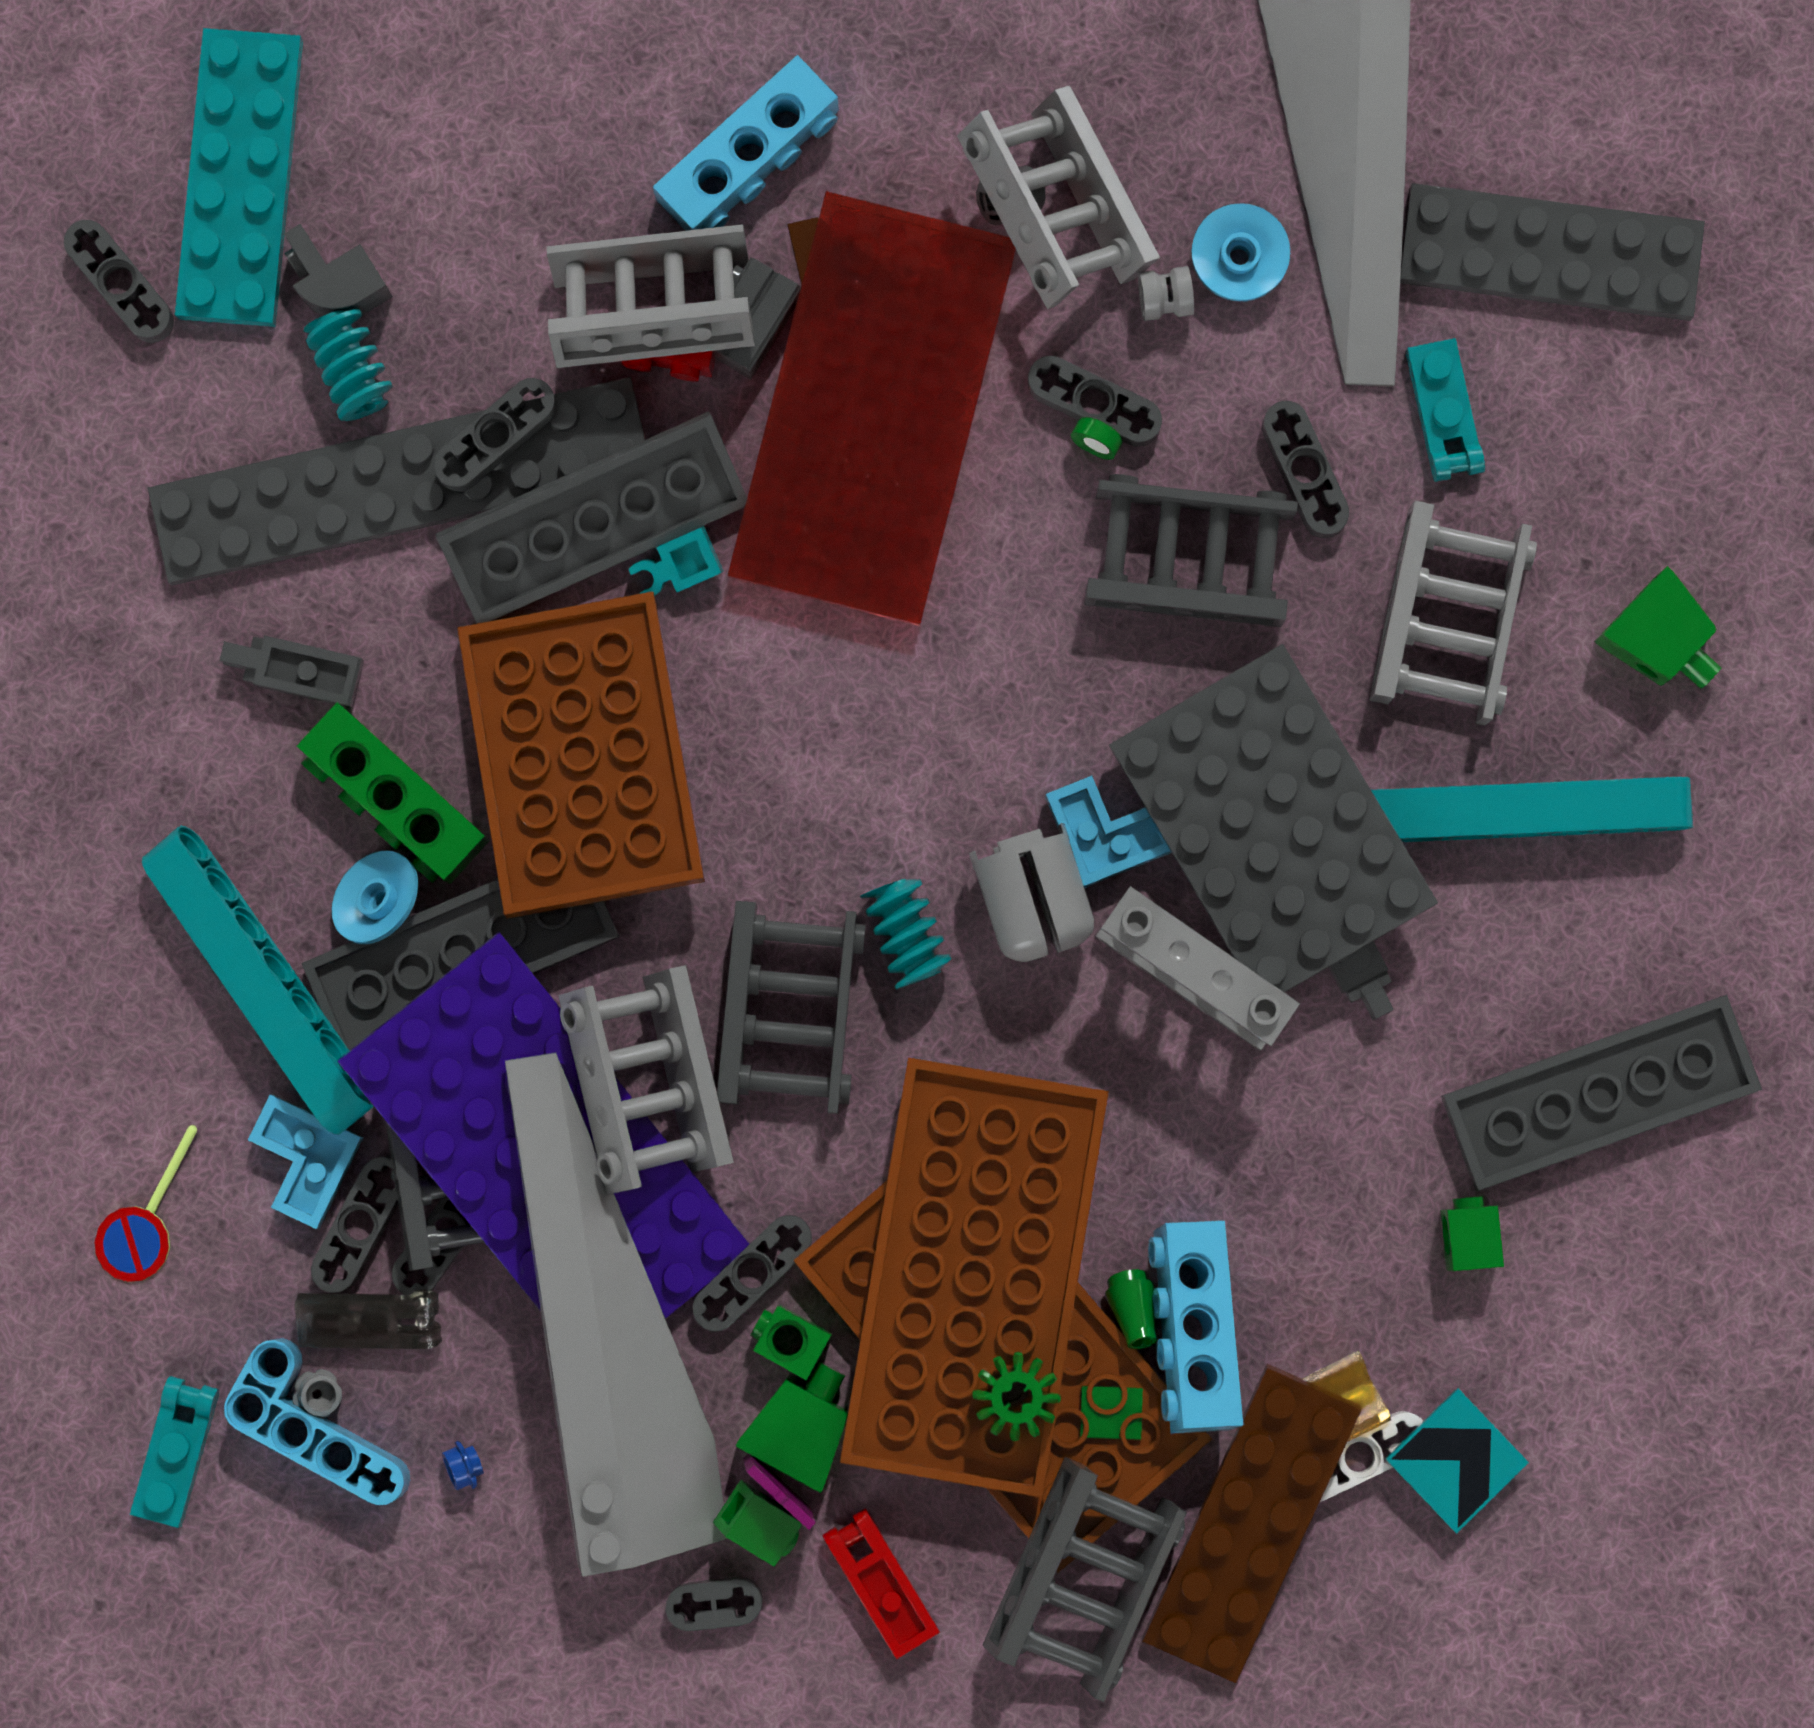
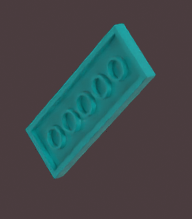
(239, 177)

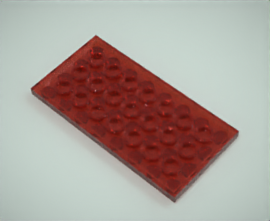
(872, 408)

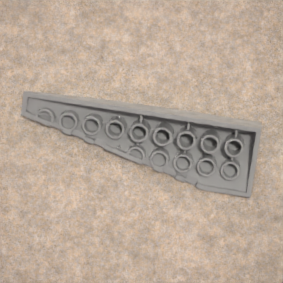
(1346, 119)
(625, 1409)

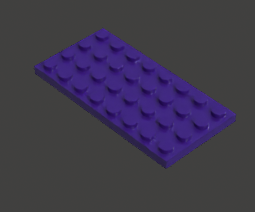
(446, 1095)

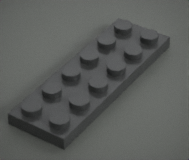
(1551, 252)
(592, 519)
(371, 982)
(1601, 1092)

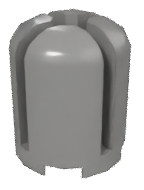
(1011, 901)

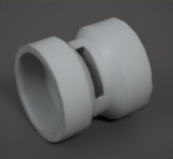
(1154, 293)

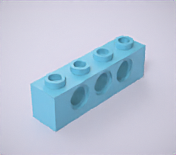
(792, 89)
(1205, 1250)

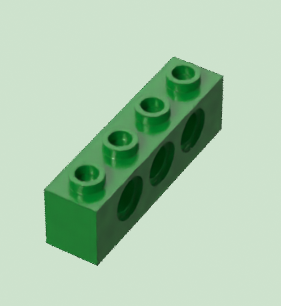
(342, 734)

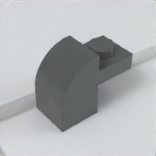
(341, 284)

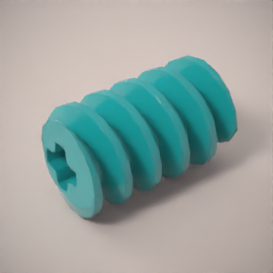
(347, 364)
(907, 931)

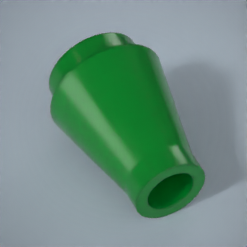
(1132, 1305)

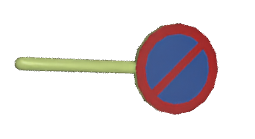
(134, 1239)

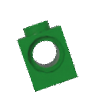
(1471, 1235)
(813, 1344)
(1109, 1425)
(758, 1524)

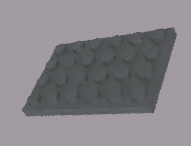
(1273, 822)

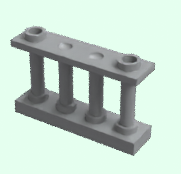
(1091, 180)
(656, 330)
(1404, 629)
(1197, 970)
(686, 1067)

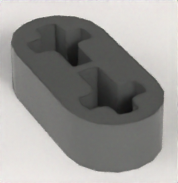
(715, 1616)

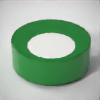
(1096, 438)

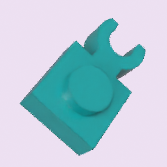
(684, 562)

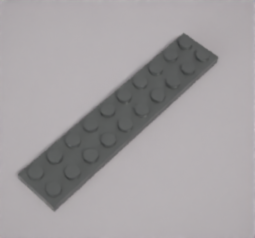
(376, 485)

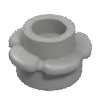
(330, 1393)

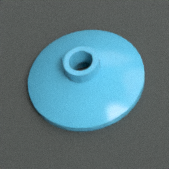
(1246, 229)
(374, 897)

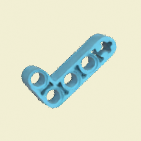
(321, 1432)

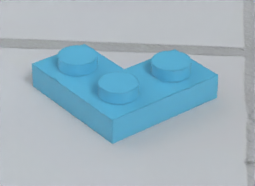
(1103, 845)
(317, 1158)

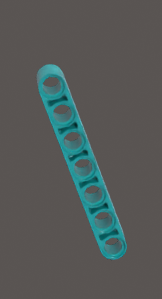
(1538, 809)
(256, 976)

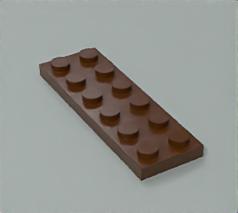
(1251, 1523)

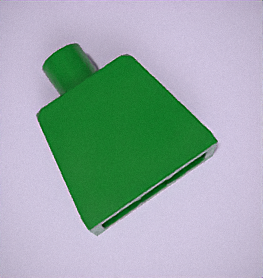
(1663, 633)
(800, 1428)

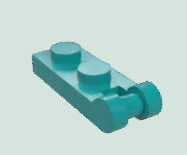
(1444, 408)
(174, 1453)

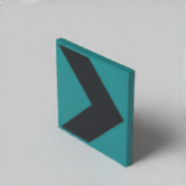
(1456, 1460)

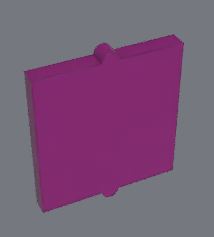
(779, 1491)

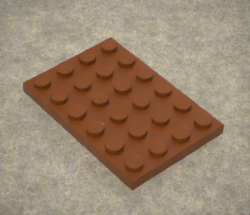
(580, 755)

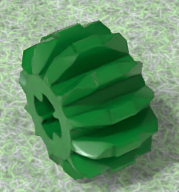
(1028, 1409)

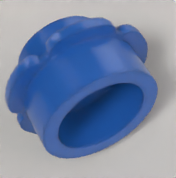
(462, 1466)

